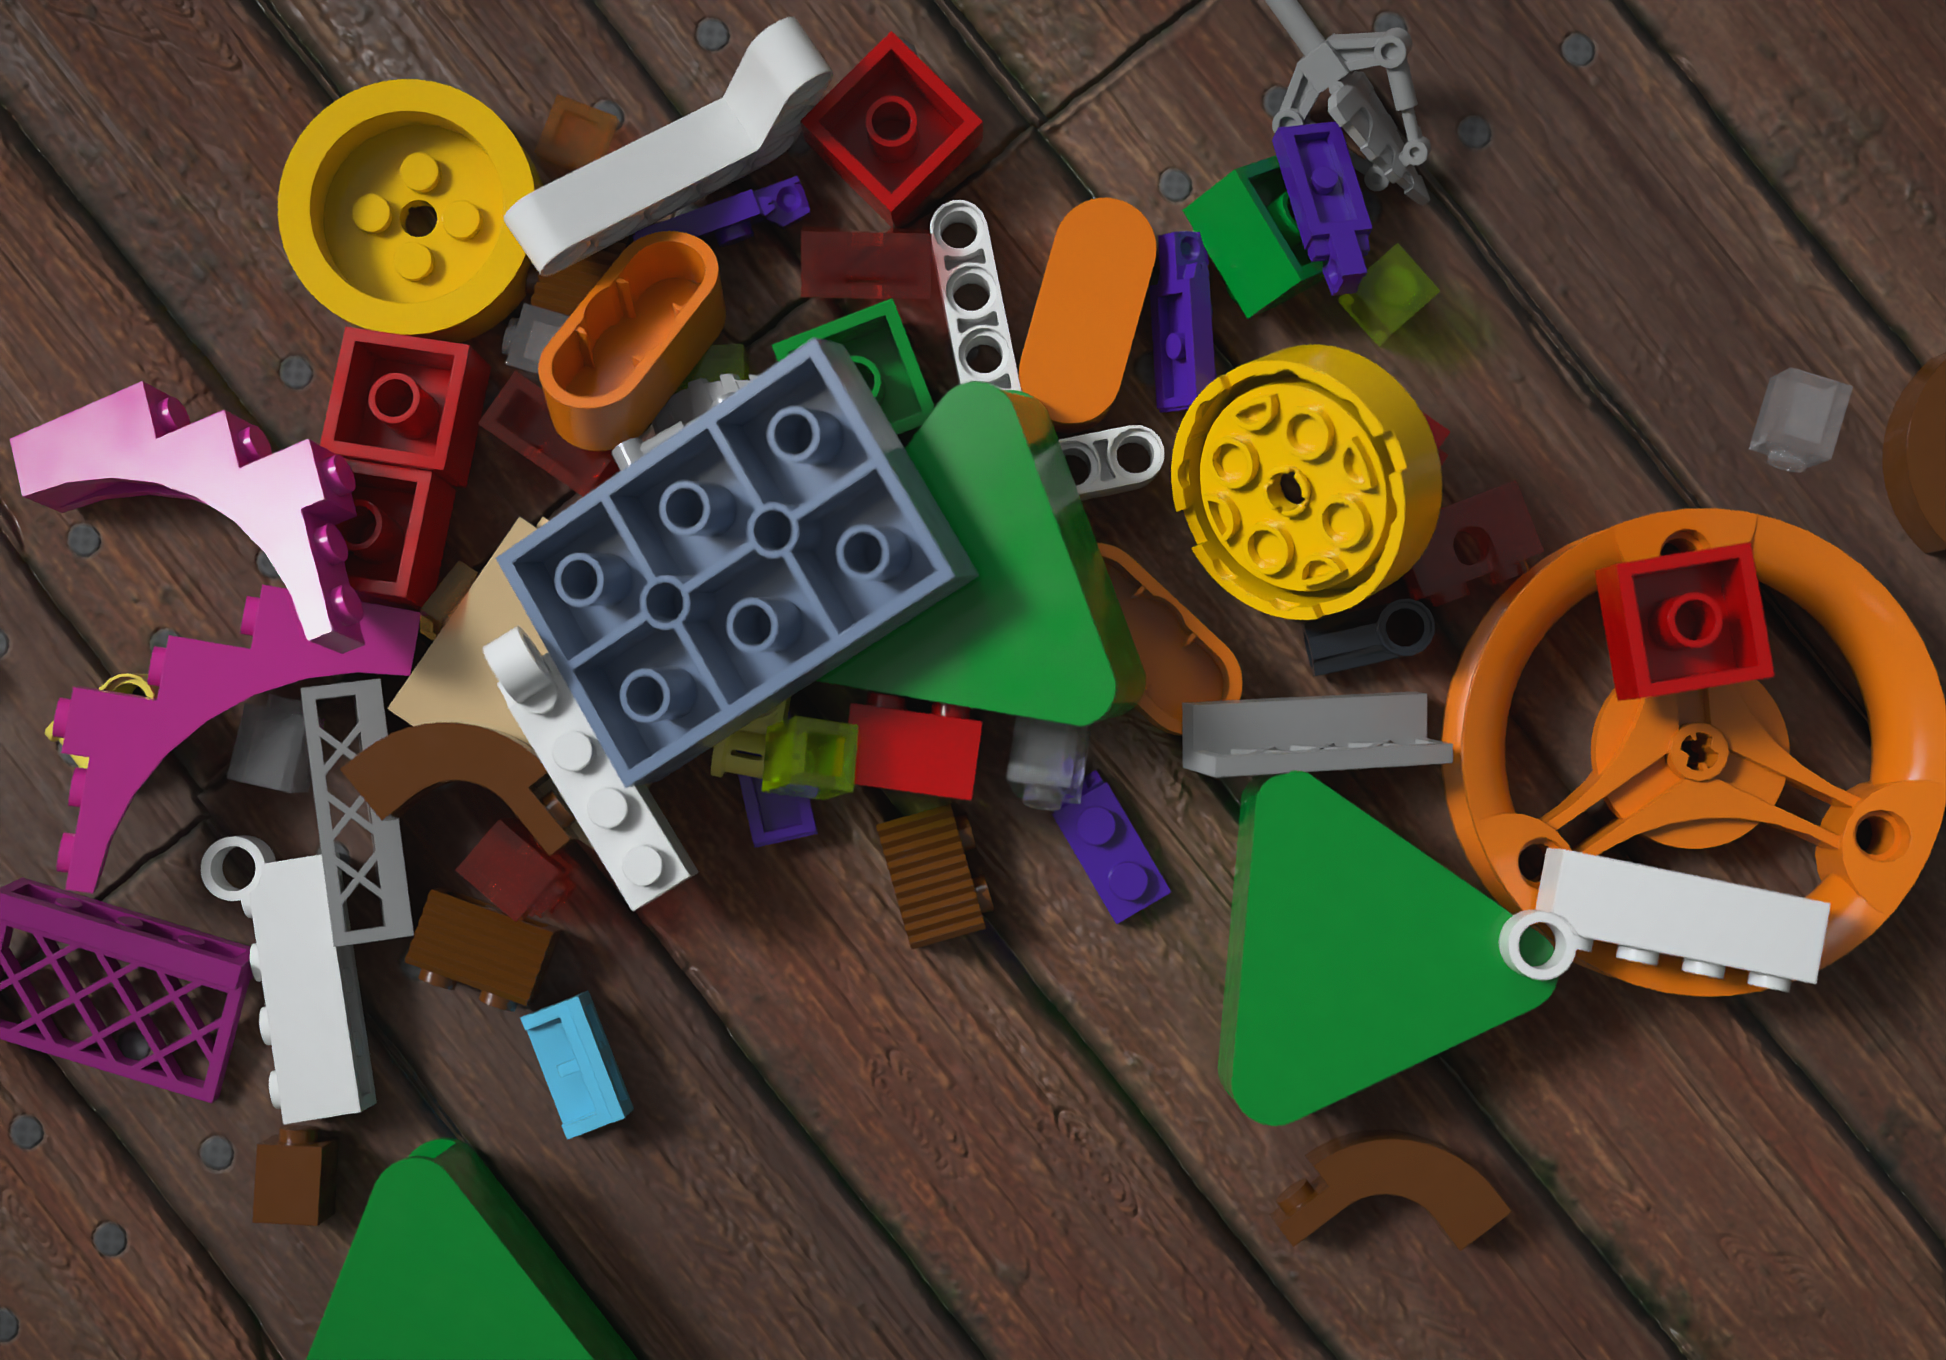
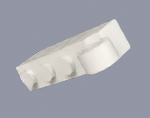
(619, 821)
(1670, 914)
(307, 983)

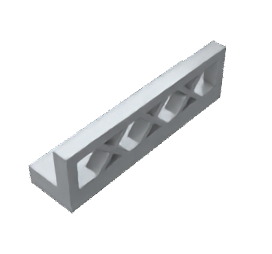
(1309, 734)
(385, 835)

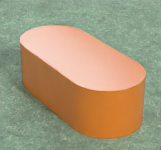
(1088, 312)
(633, 340)
(1175, 648)

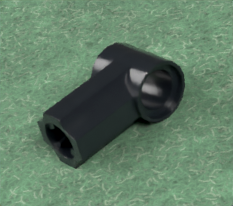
(1361, 637)

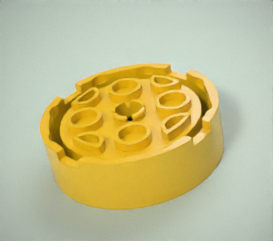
(350, 199)
(1360, 465)

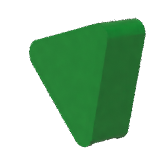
(1042, 617)
(1351, 954)
(456, 1275)

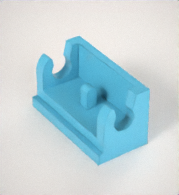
(578, 1064)

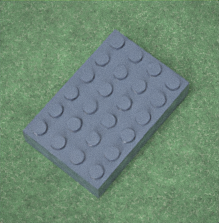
(736, 563)

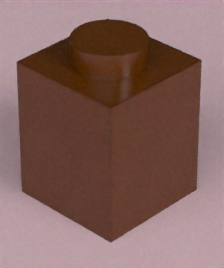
(295, 1177)

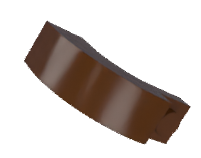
(1917, 457)
(423, 757)
(1391, 1164)

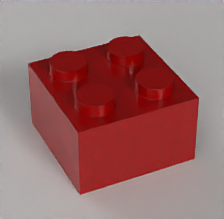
(892, 130)
(406, 403)
(397, 533)
(1684, 622)
(915, 749)

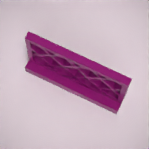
(135, 939)

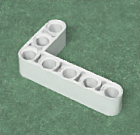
(680, 162)
(989, 327)

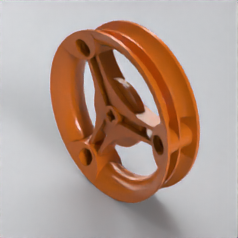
(1732, 729)

